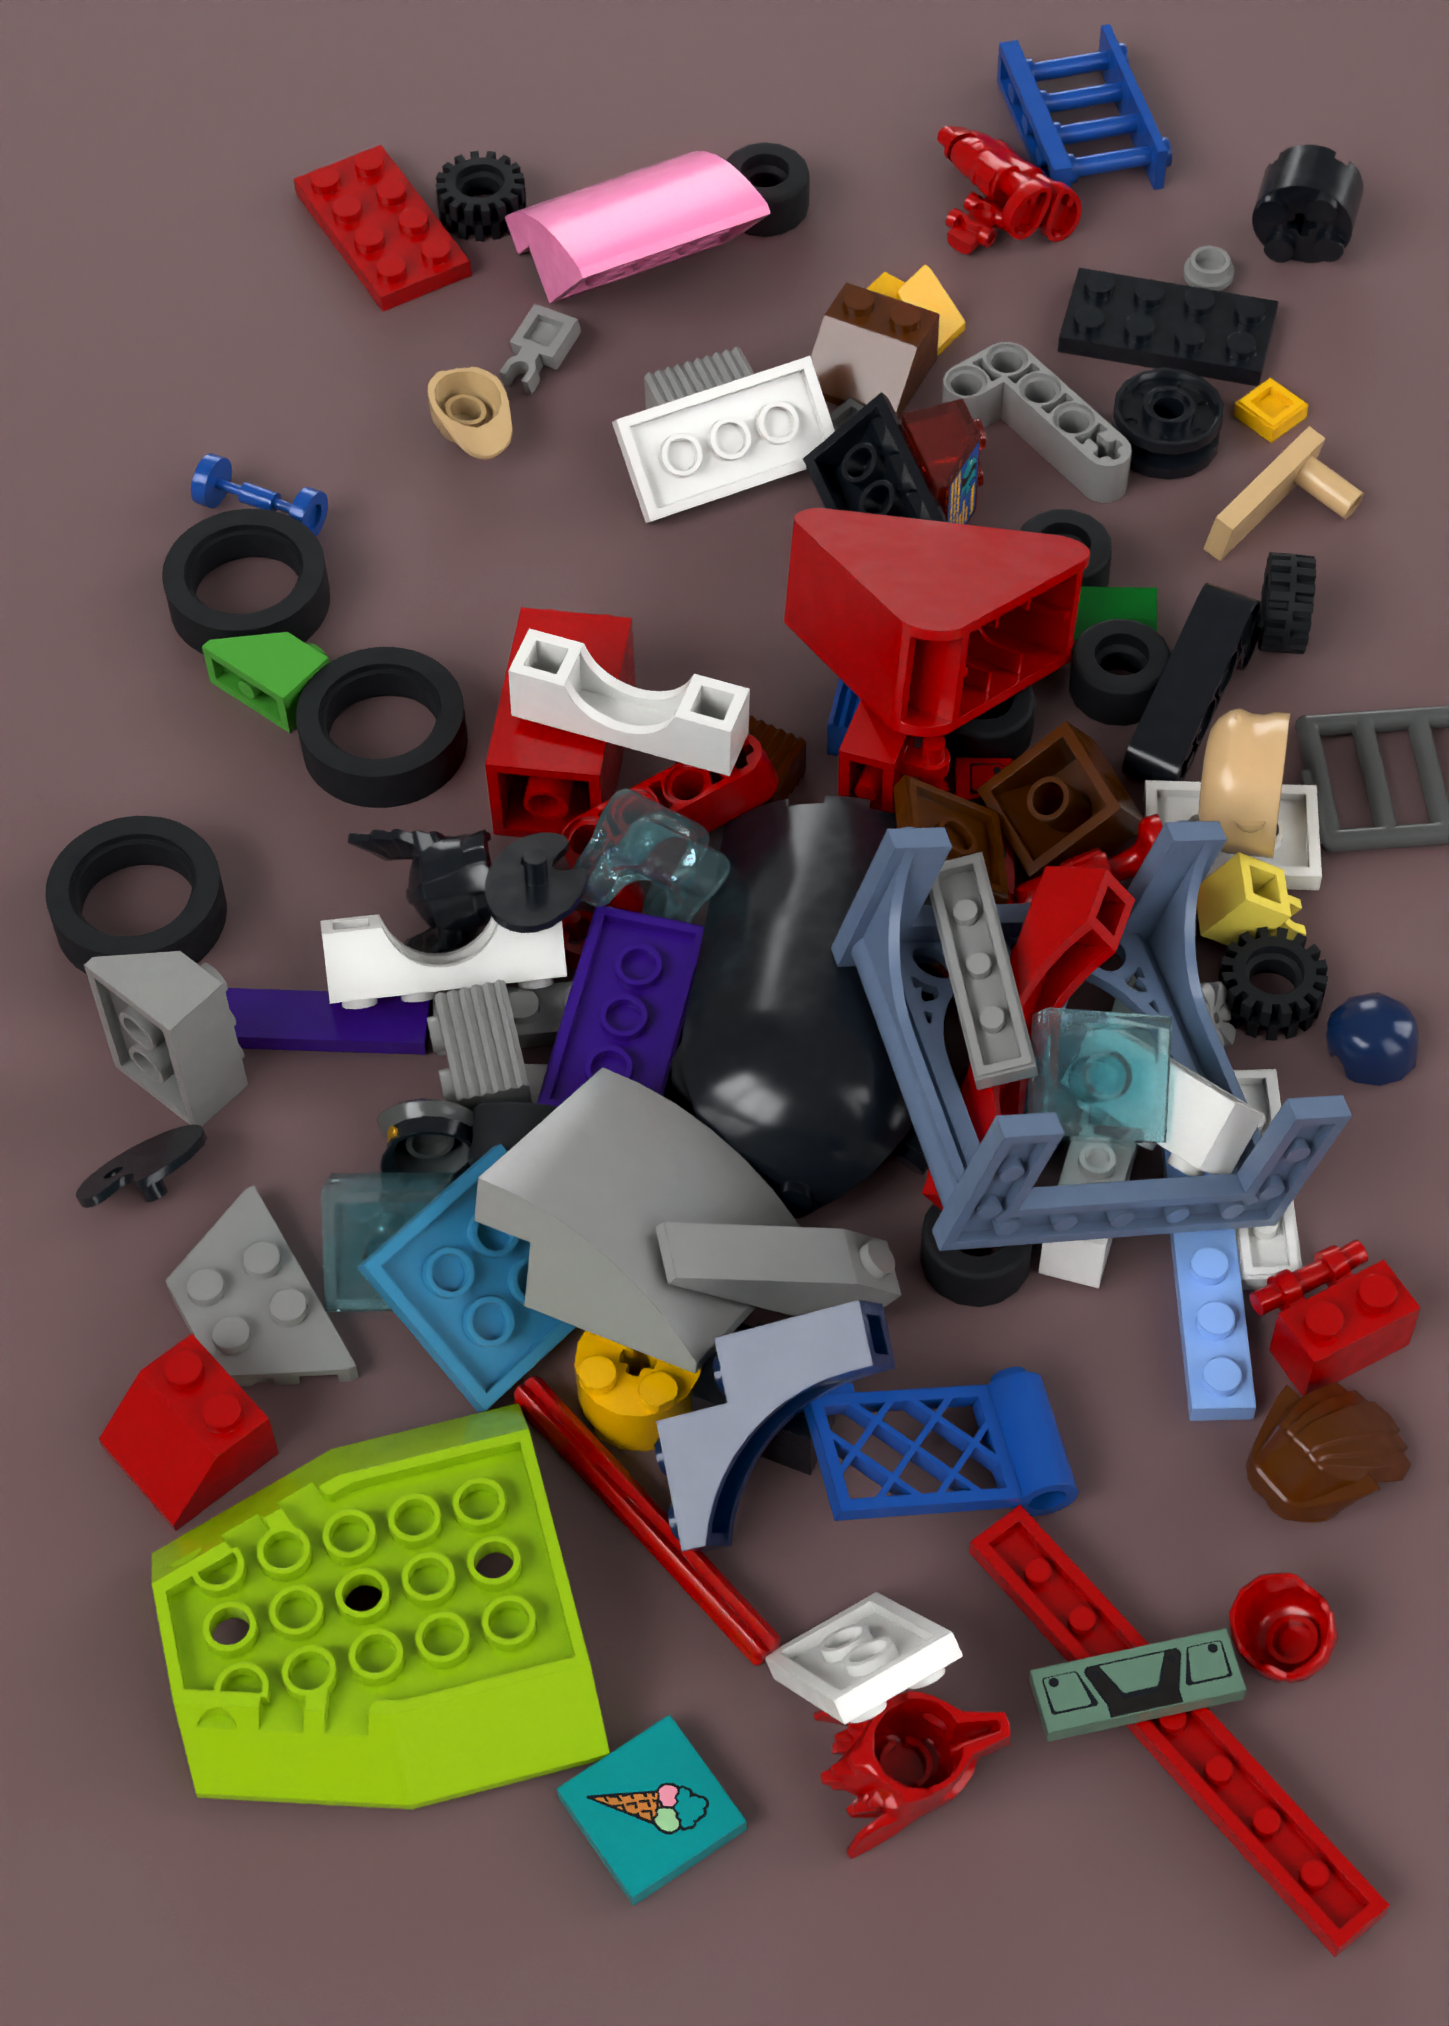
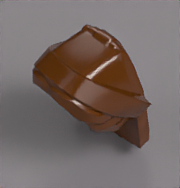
(1323, 1453)

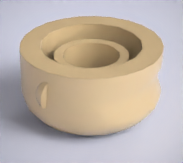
(1245, 779)

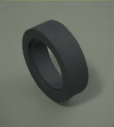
(238, 536)
(373, 674)
(126, 844)

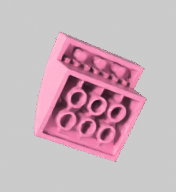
(635, 222)

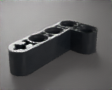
(1212, 644)

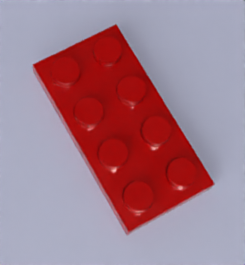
(382, 227)

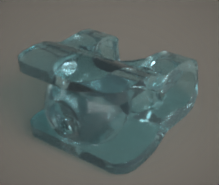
(651, 843)

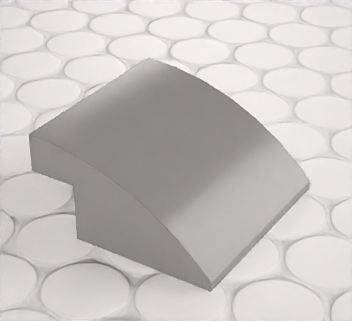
(589, 1202)

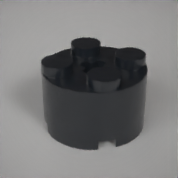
(1307, 205)

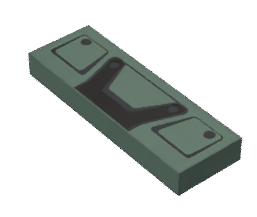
(1136, 1684)

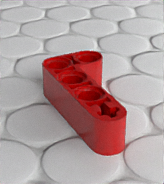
(716, 802)

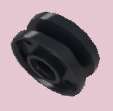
(1169, 422)

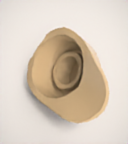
(471, 410)

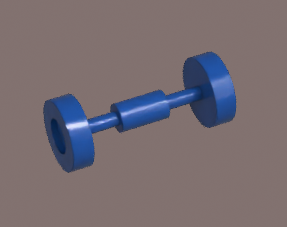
(213, 481)

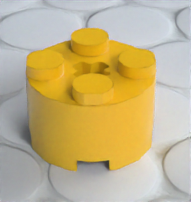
(628, 1392)

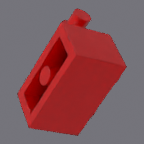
(878, 757)
(1340, 1327)

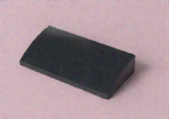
(873, 467)

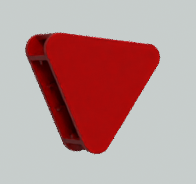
(930, 612)

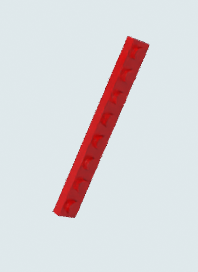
(1189, 1745)

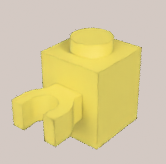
(1246, 897)

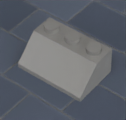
(170, 1029)

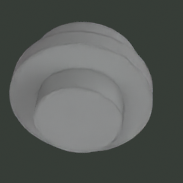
(1209, 268)

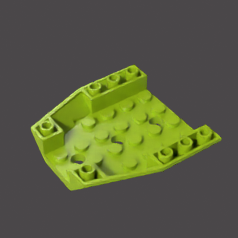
(393, 1705)

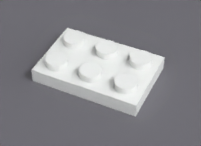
(1296, 835)
(864, 1658)

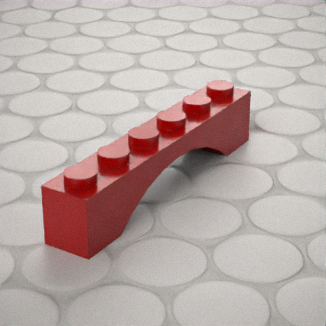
(1065, 937)

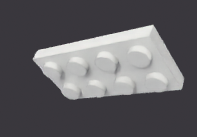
(724, 438)

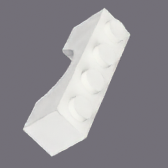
(565, 688)
(371, 963)

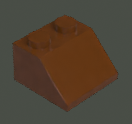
(874, 347)
(1061, 801)

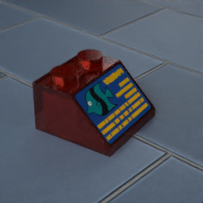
(949, 454)

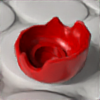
(1283, 1627)

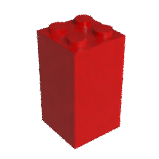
(544, 773)

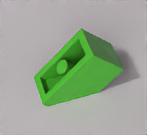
(264, 672)

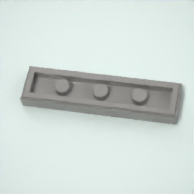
(981, 973)

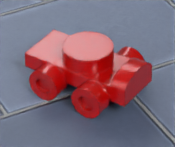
(977, 226)

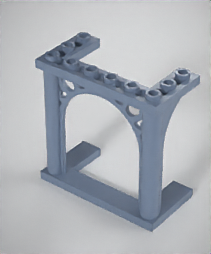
(990, 1183)

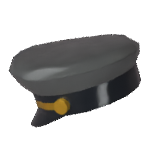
(426, 1137)

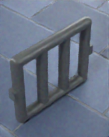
(1364, 726)

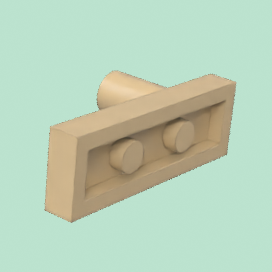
(1291, 468)

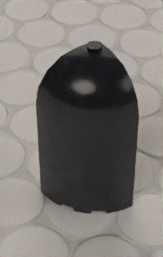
(773, 1030)

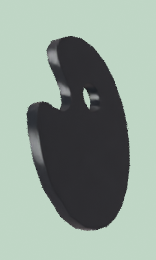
(533, 894)
(144, 1166)

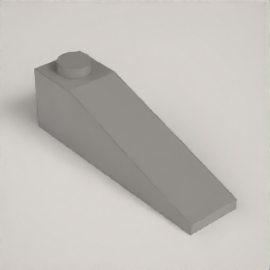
(778, 1265)

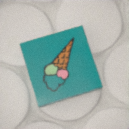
(651, 1809)

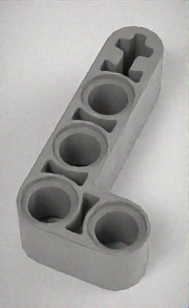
(1047, 414)

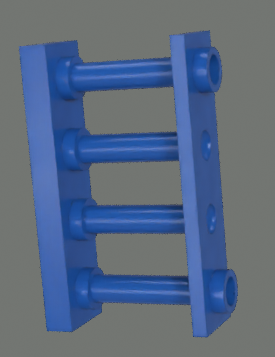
(1046, 139)

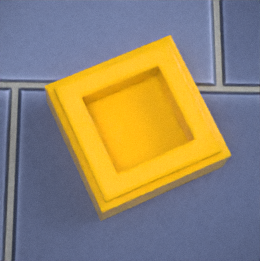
(1270, 410)

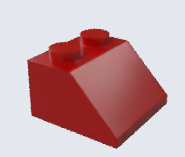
(187, 1432)

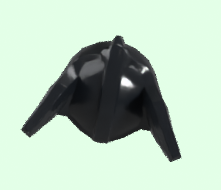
(443, 881)

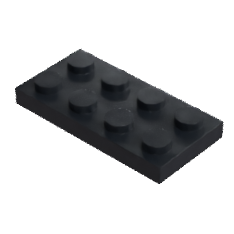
(1168, 326)

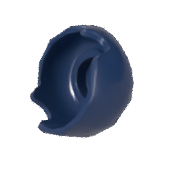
(1373, 1038)

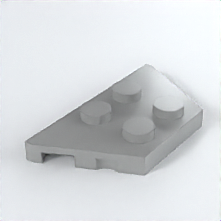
(255, 1303)

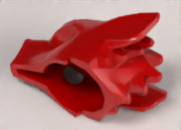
(908, 1761)

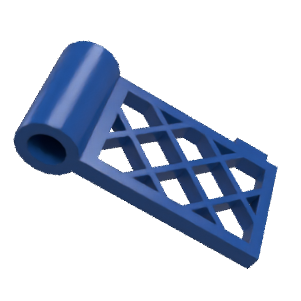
(1017, 1437)

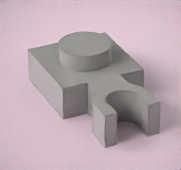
(539, 342)

